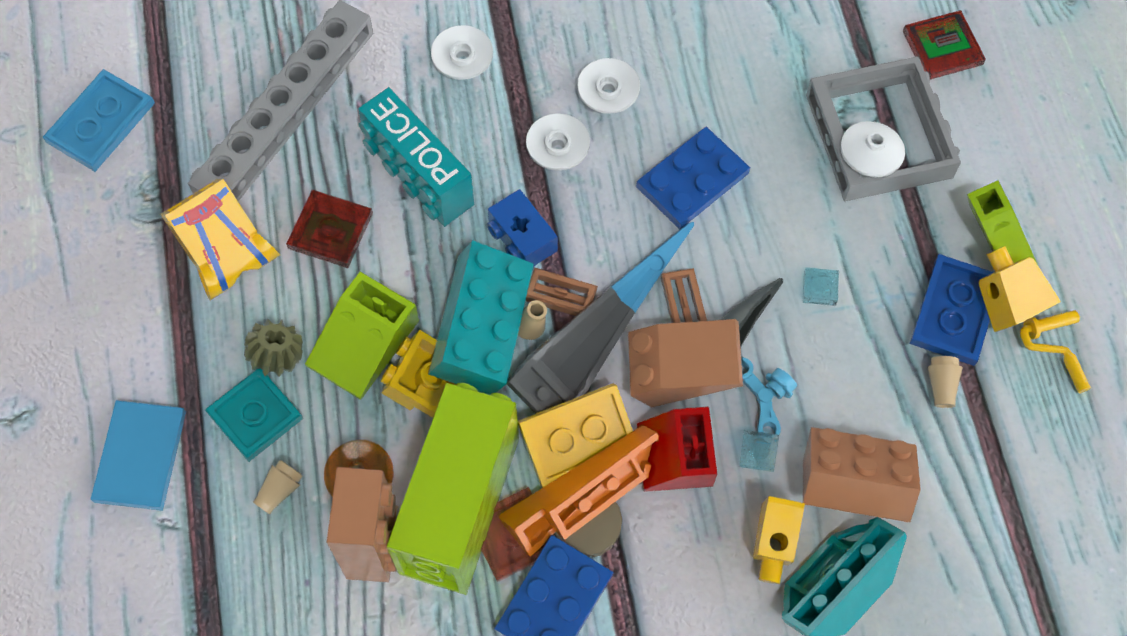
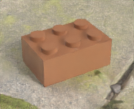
(861, 474)

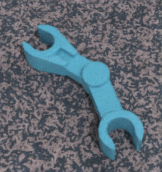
(764, 398)

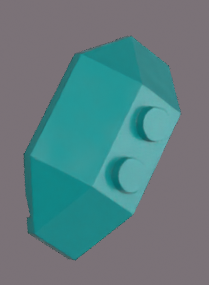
(843, 579)

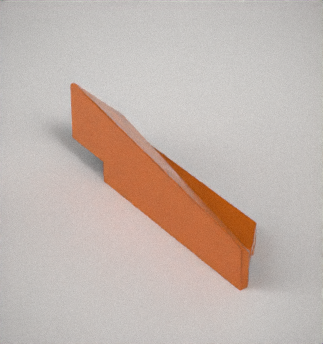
(581, 492)

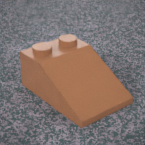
(684, 360)

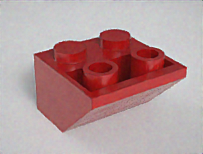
(683, 451)

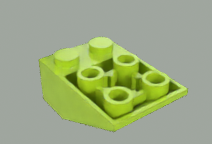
(362, 335)

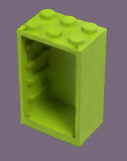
(455, 488)

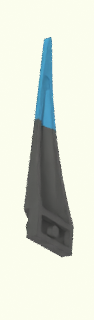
(575, 353)

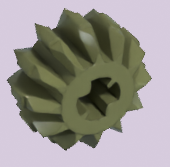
(273, 347)

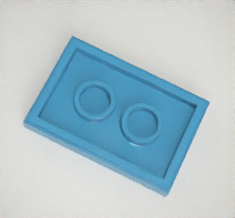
(99, 120)
(138, 455)

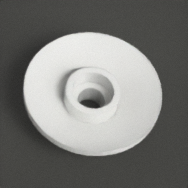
(462, 42)
(610, 75)
(558, 130)
(869, 158)

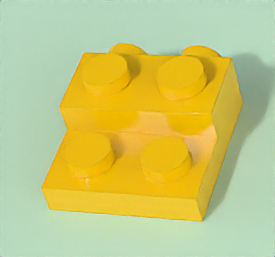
(409, 379)

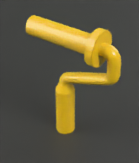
(1032, 330)

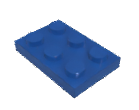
(692, 177)
(953, 311)
(555, 593)

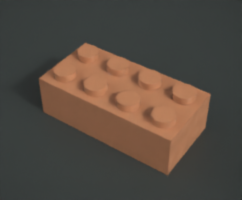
(362, 524)

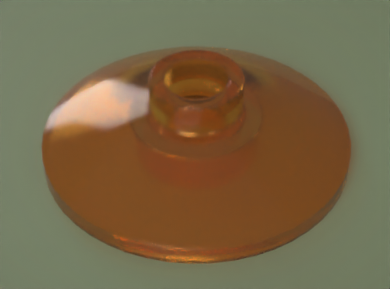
(354, 453)

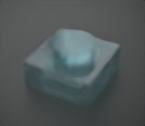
(820, 286)
(759, 450)

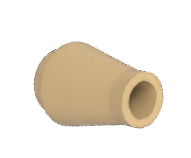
(533, 320)
(944, 379)
(277, 486)

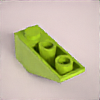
(999, 221)

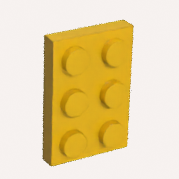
(574, 431)

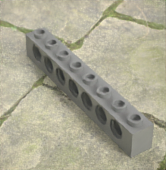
(299, 98)

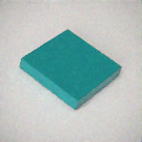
(254, 414)

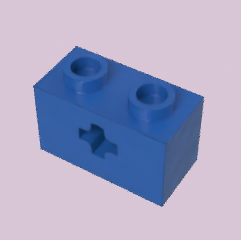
(522, 229)

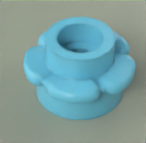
(780, 383)

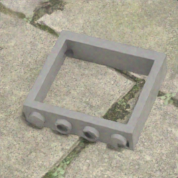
(927, 104)

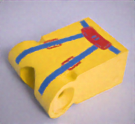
(218, 237)

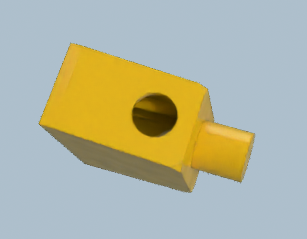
(1015, 290)
(780, 521)

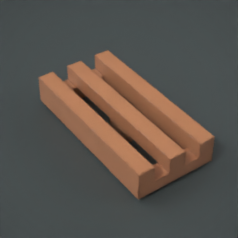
(677, 276)
(557, 304)

